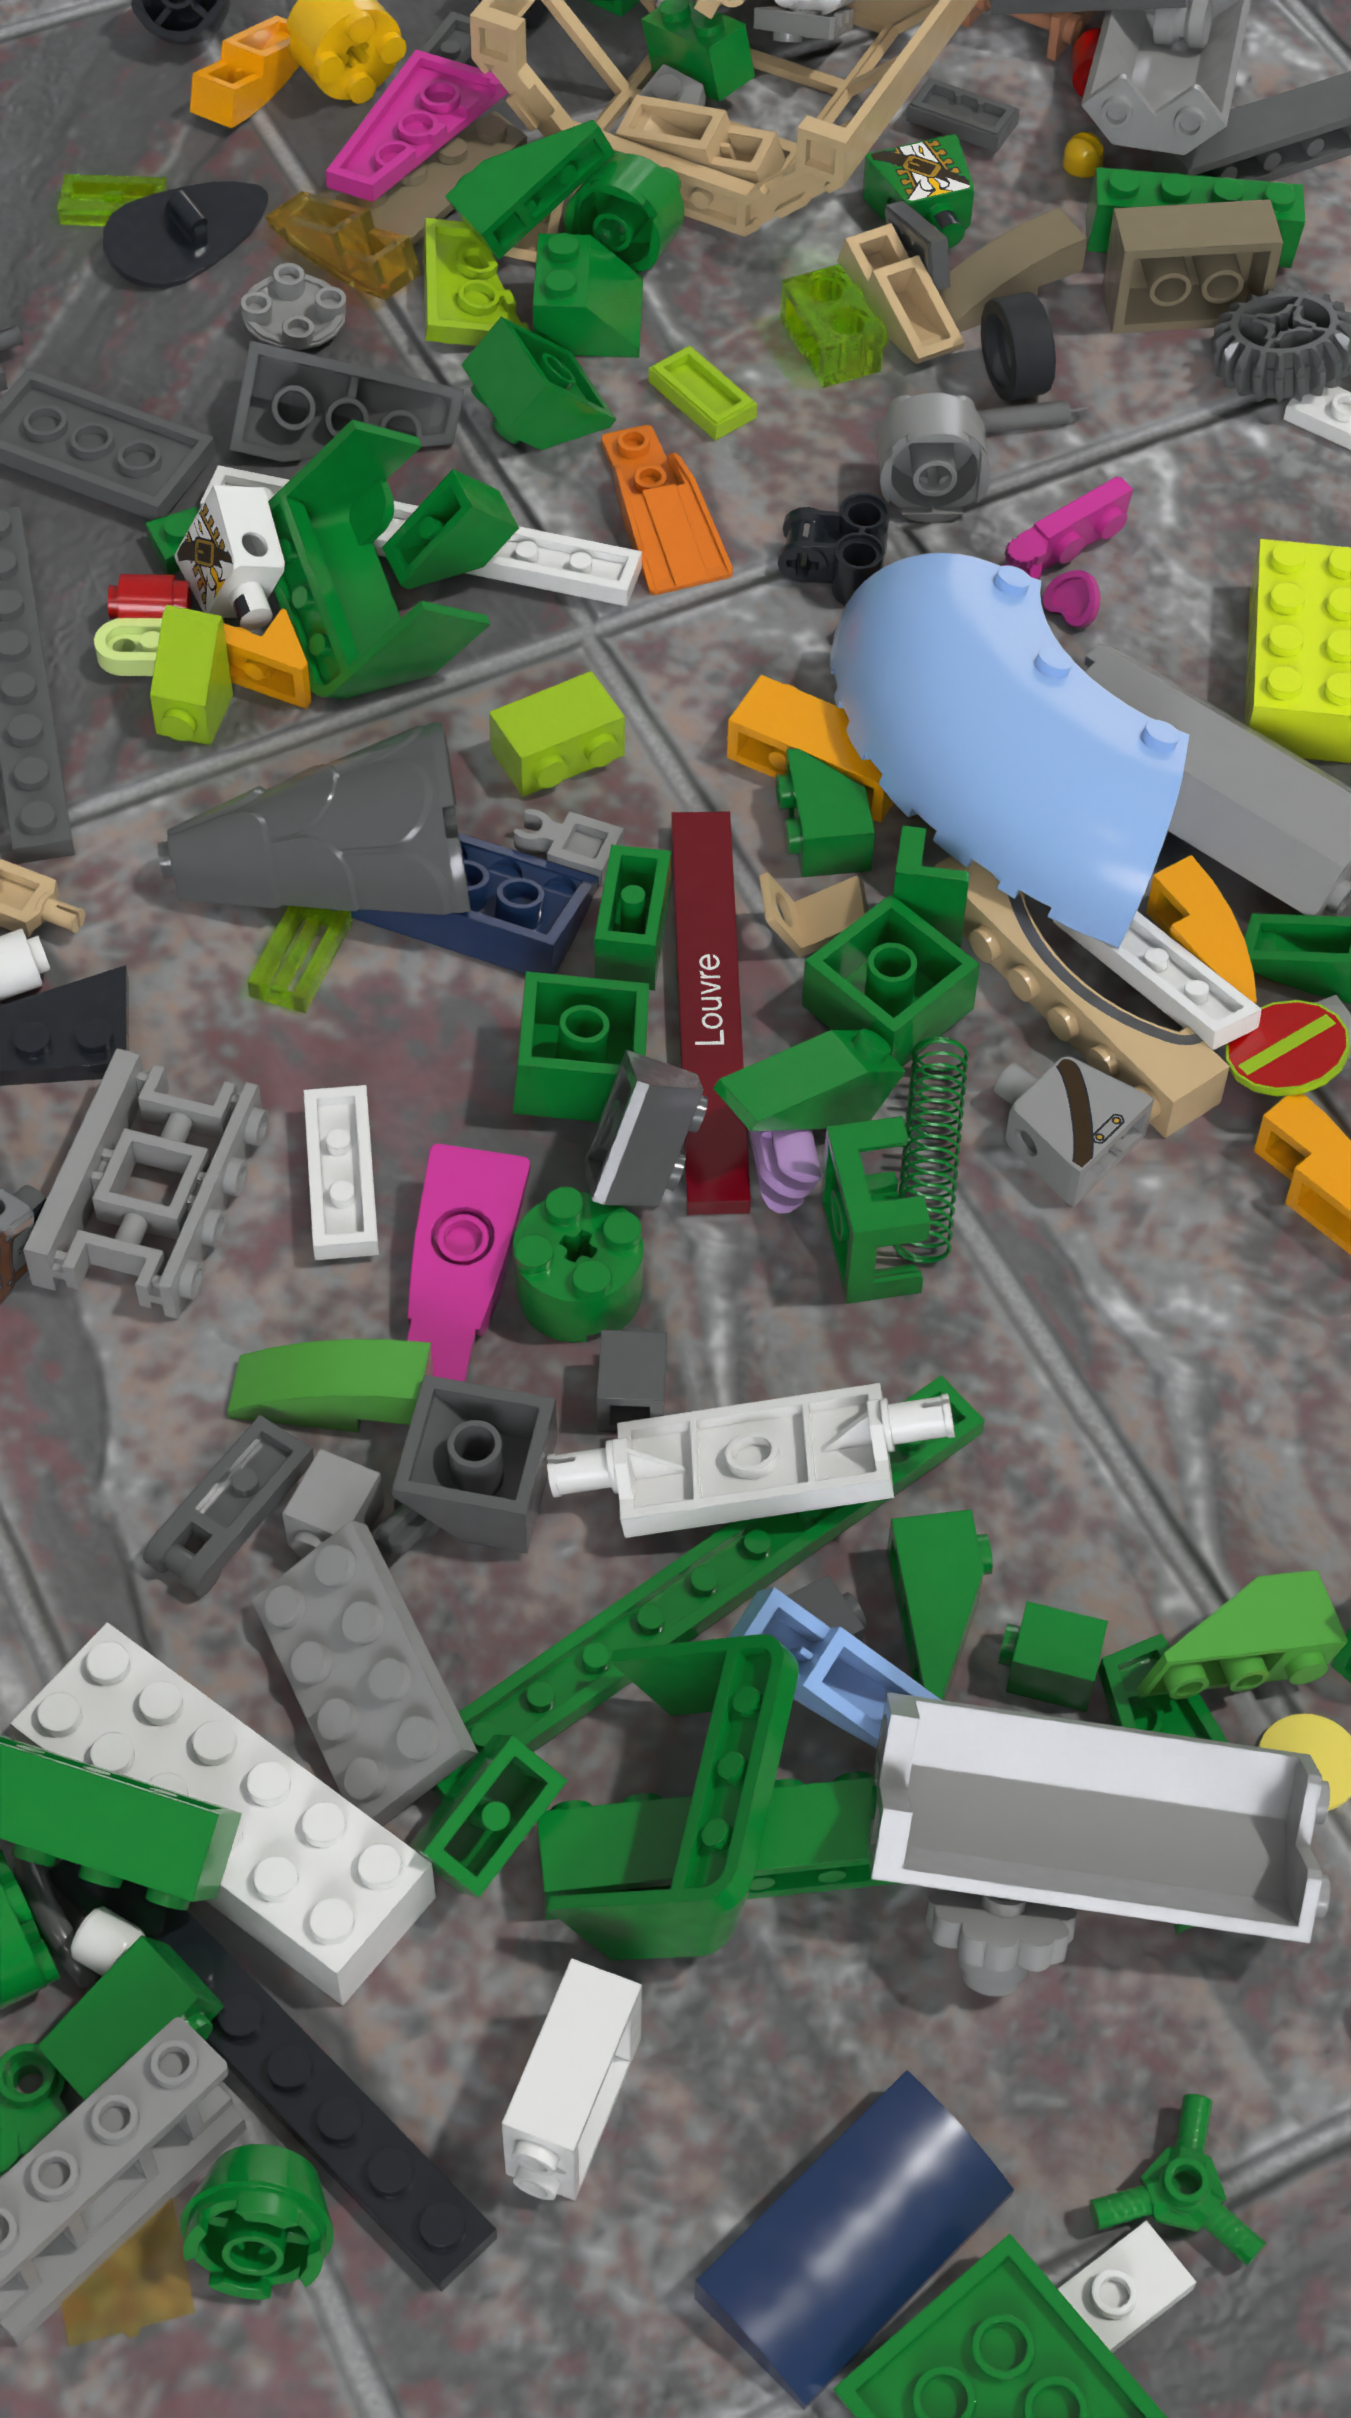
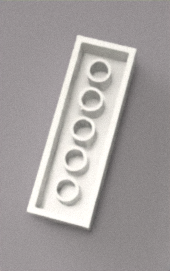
(305, 1863)

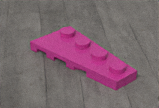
(410, 122)

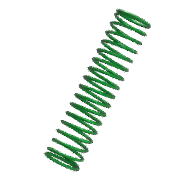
(915, 1059)

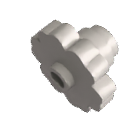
(999, 1937)

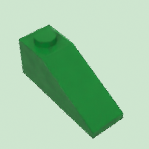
(523, 185)
(815, 1083)
(937, 1586)

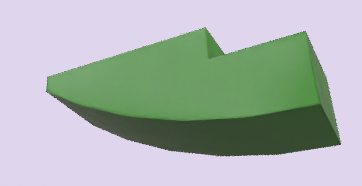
(331, 1383)

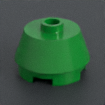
(258, 2221)

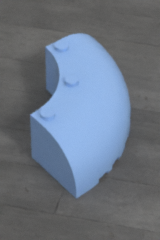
(1005, 738)

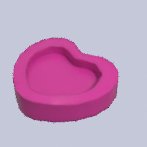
(1074, 597)

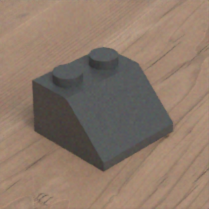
(642, 1132)
(477, 1461)

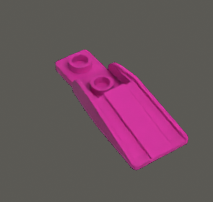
(462, 1250)

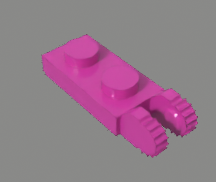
(1071, 528)

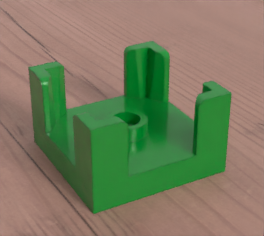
(866, 1211)

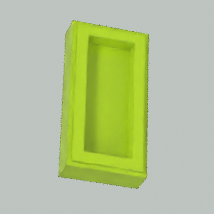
(702, 392)

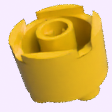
(345, 45)

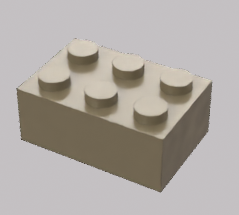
(1187, 263)

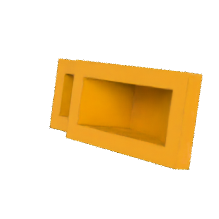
(247, 75)
(1198, 918)
(1316, 1158)

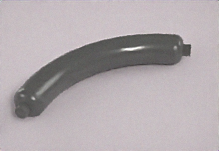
(51, 1920)

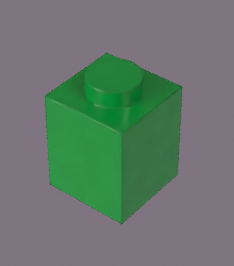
(1053, 1655)

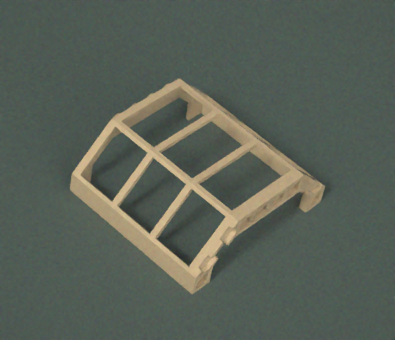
(823, 151)

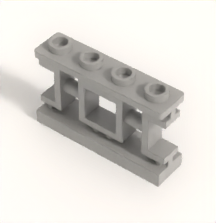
(101, 1167)
(109, 2171)

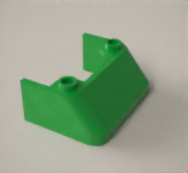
(336, 580)
(750, 1693)

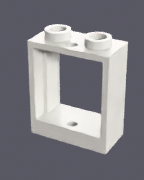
(571, 2081)

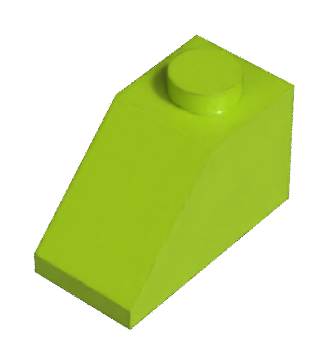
(190, 676)

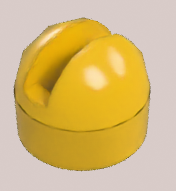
(1083, 155)

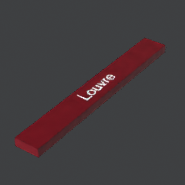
(709, 1007)

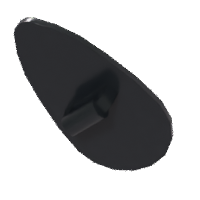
(181, 231)

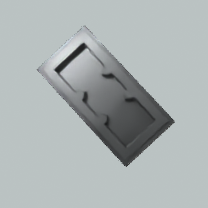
(963, 113)
(921, 239)

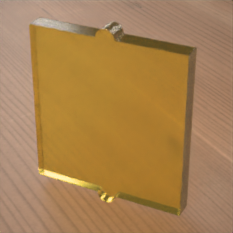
(134, 2286)

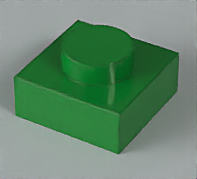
(167, 534)

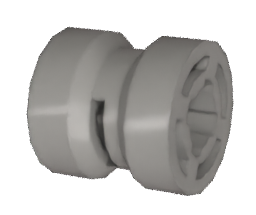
(1189, 22)

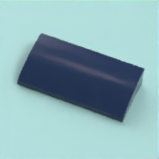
(519, 914)
(853, 2239)

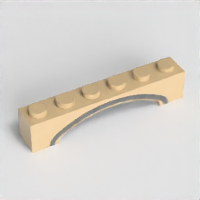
(1164, 1063)

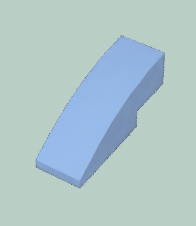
(836, 1670)

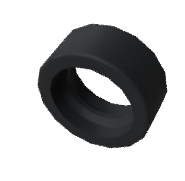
(1018, 346)

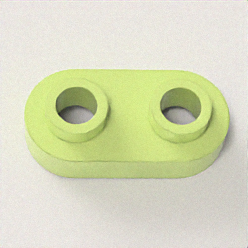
(128, 646)

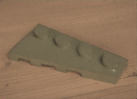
(424, 188)

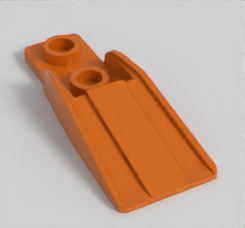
(664, 513)

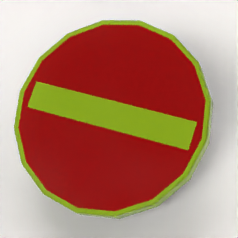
(1291, 1050)

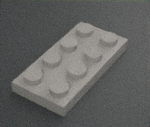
(363, 1675)

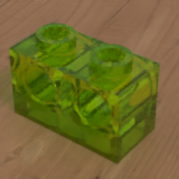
(832, 325)

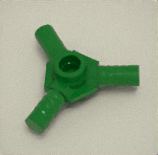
(1182, 2189)

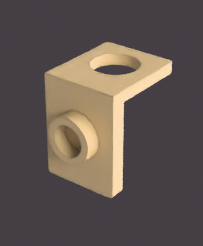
(815, 918)

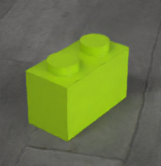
(557, 733)

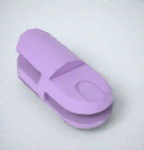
(785, 1167)

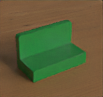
(930, 892)

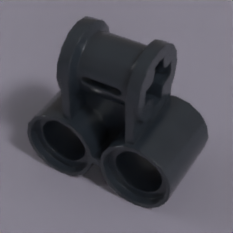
(840, 545)

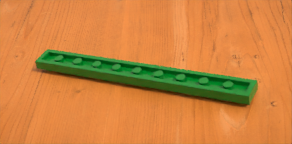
(683, 1602)

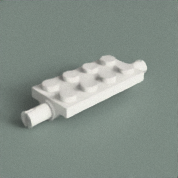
(752, 1458)

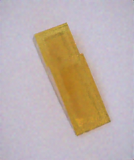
(346, 243)

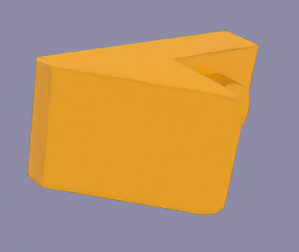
(270, 662)

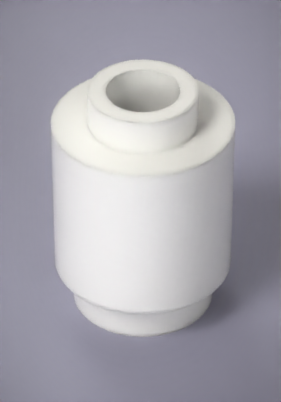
(20, 964)

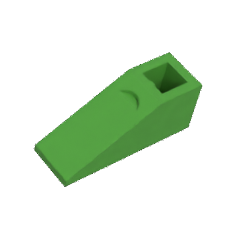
(1263, 1634)

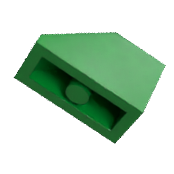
(450, 532)

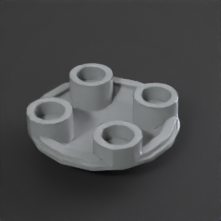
(293, 309)

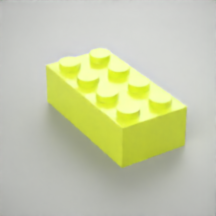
(1301, 648)

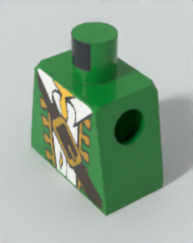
(928, 178)

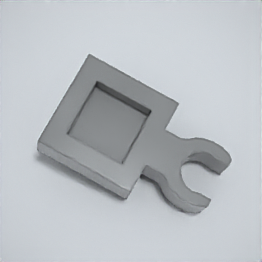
(576, 843)

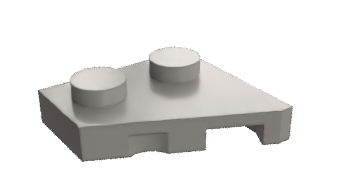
(794, 25)

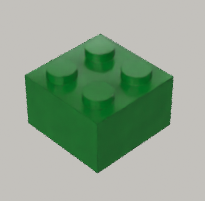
(891, 978)
(575, 1042)

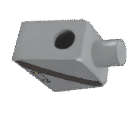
(1072, 1123)

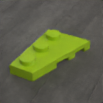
(461, 285)

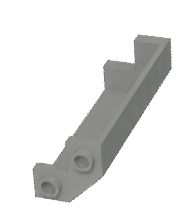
(1164, 93)
(1244, 793)
(1098, 1818)

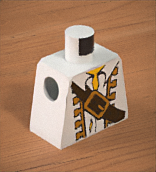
(233, 555)

